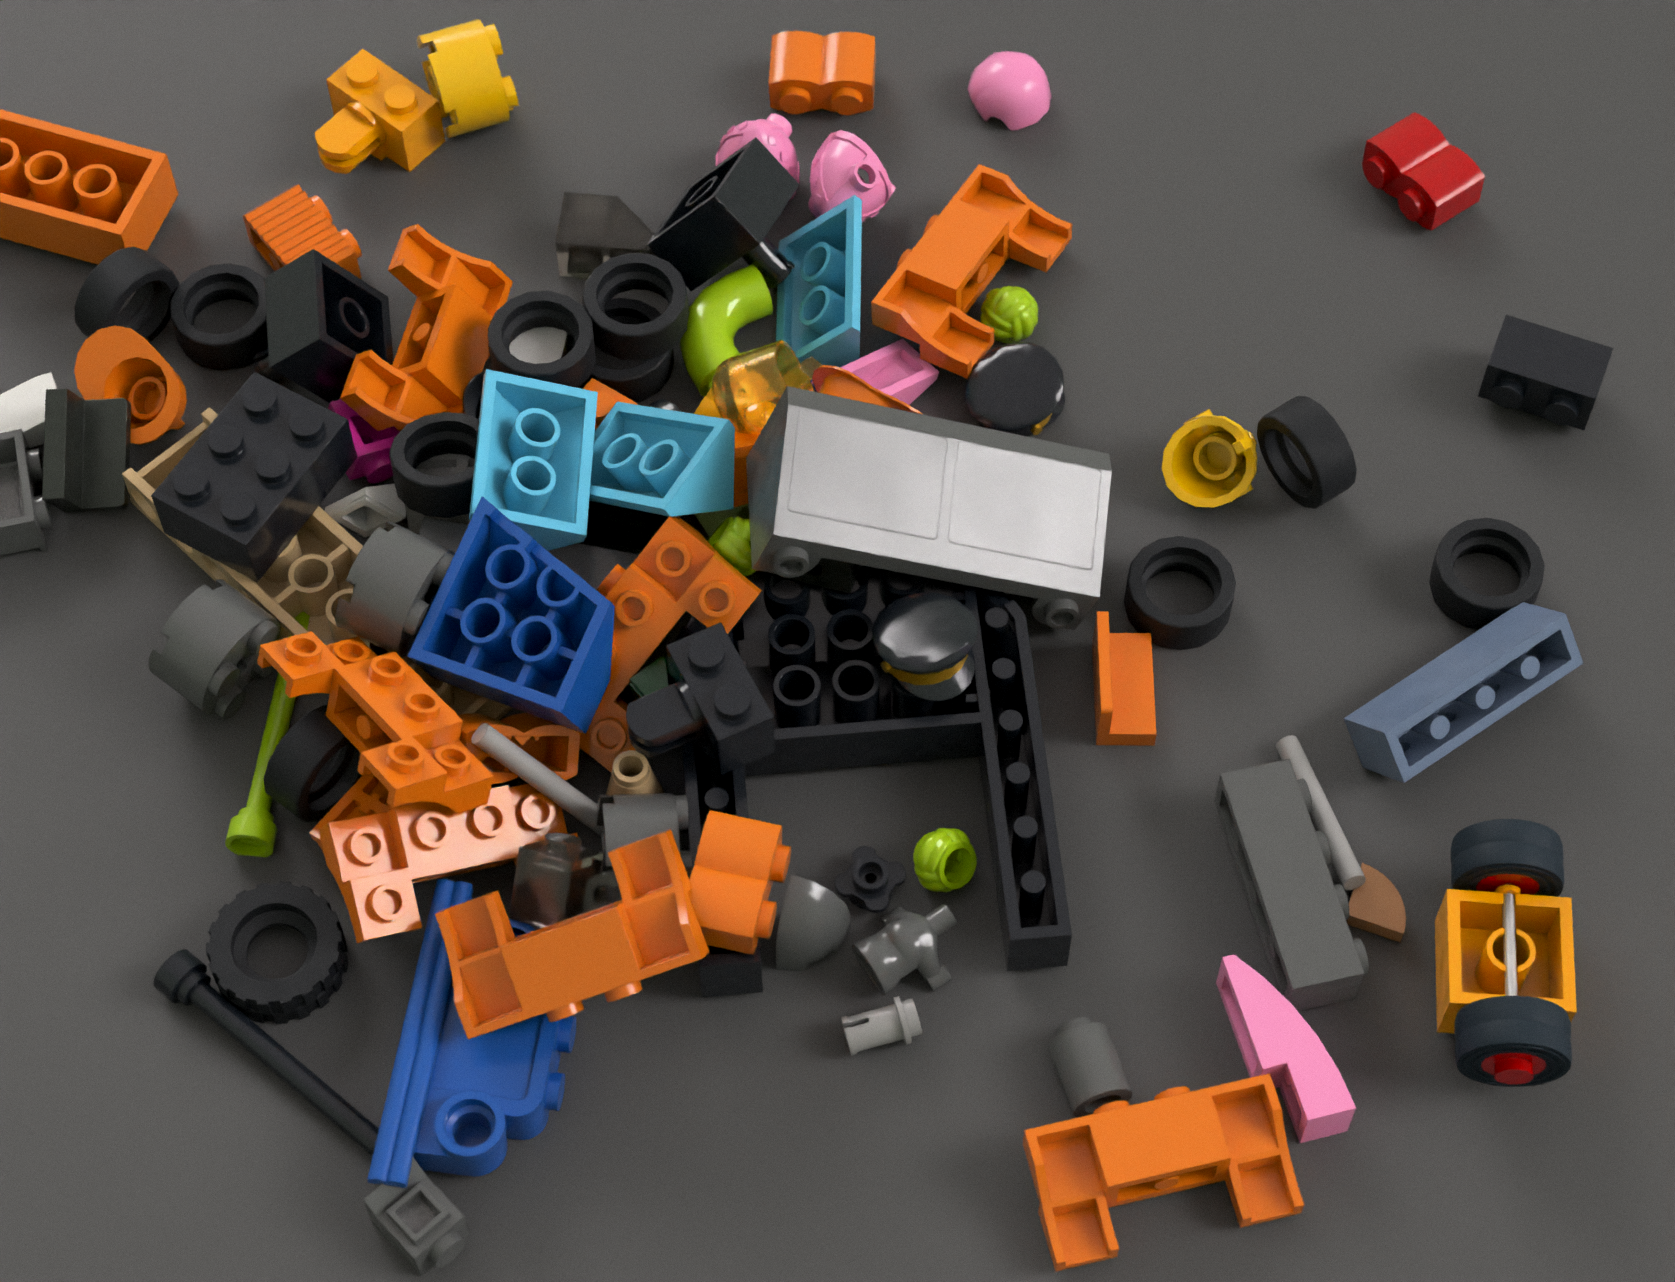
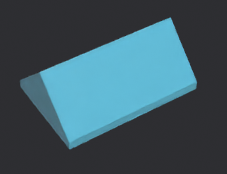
(823, 292)
(536, 455)
(663, 461)

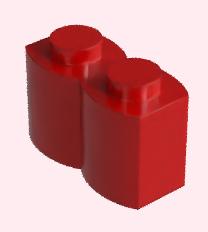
(1422, 171)

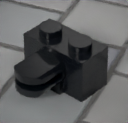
(707, 703)

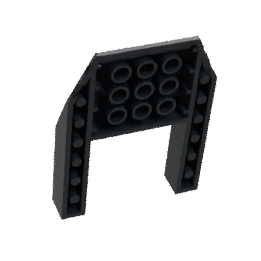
(842, 710)

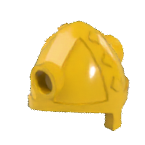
(1210, 461)

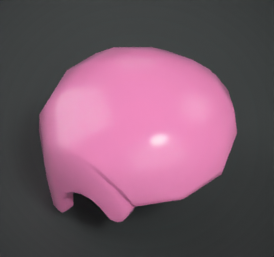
(1010, 89)

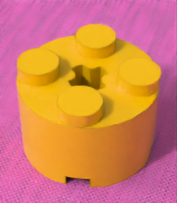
(467, 77)

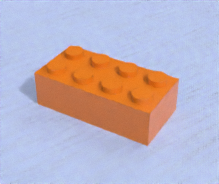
(79, 190)

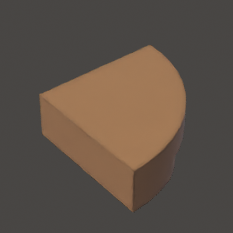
(1377, 906)

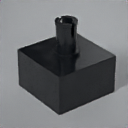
(728, 219)
(319, 324)

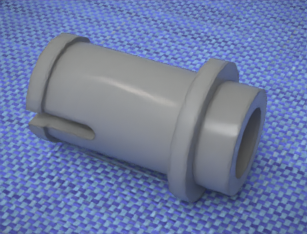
(882, 1026)

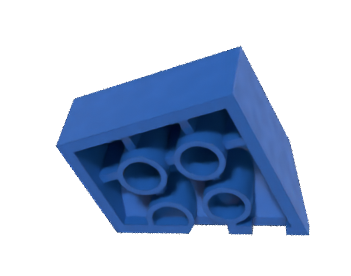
(518, 626)

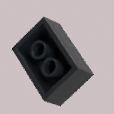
(255, 476)

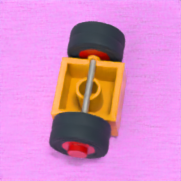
(1507, 955)

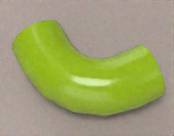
(717, 317)

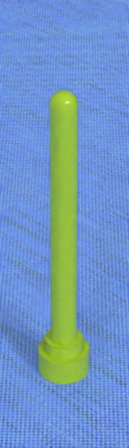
(253, 828)

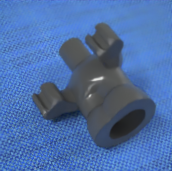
(903, 946)

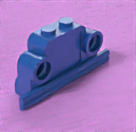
(460, 1096)

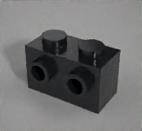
(1545, 372)

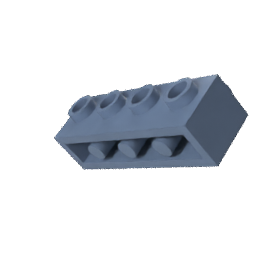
(1463, 691)

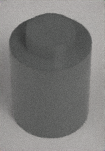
(1088, 1066)

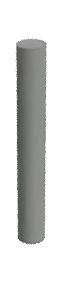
(537, 775)
(1322, 816)

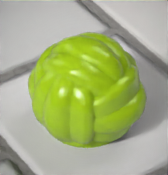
(1010, 312)
(733, 543)
(944, 860)

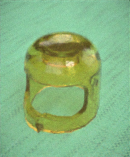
(755, 378)

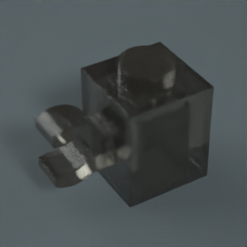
(558, 881)

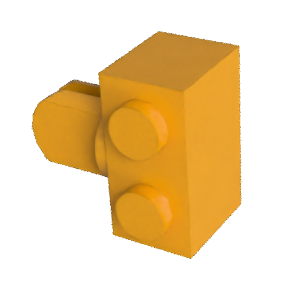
(378, 116)

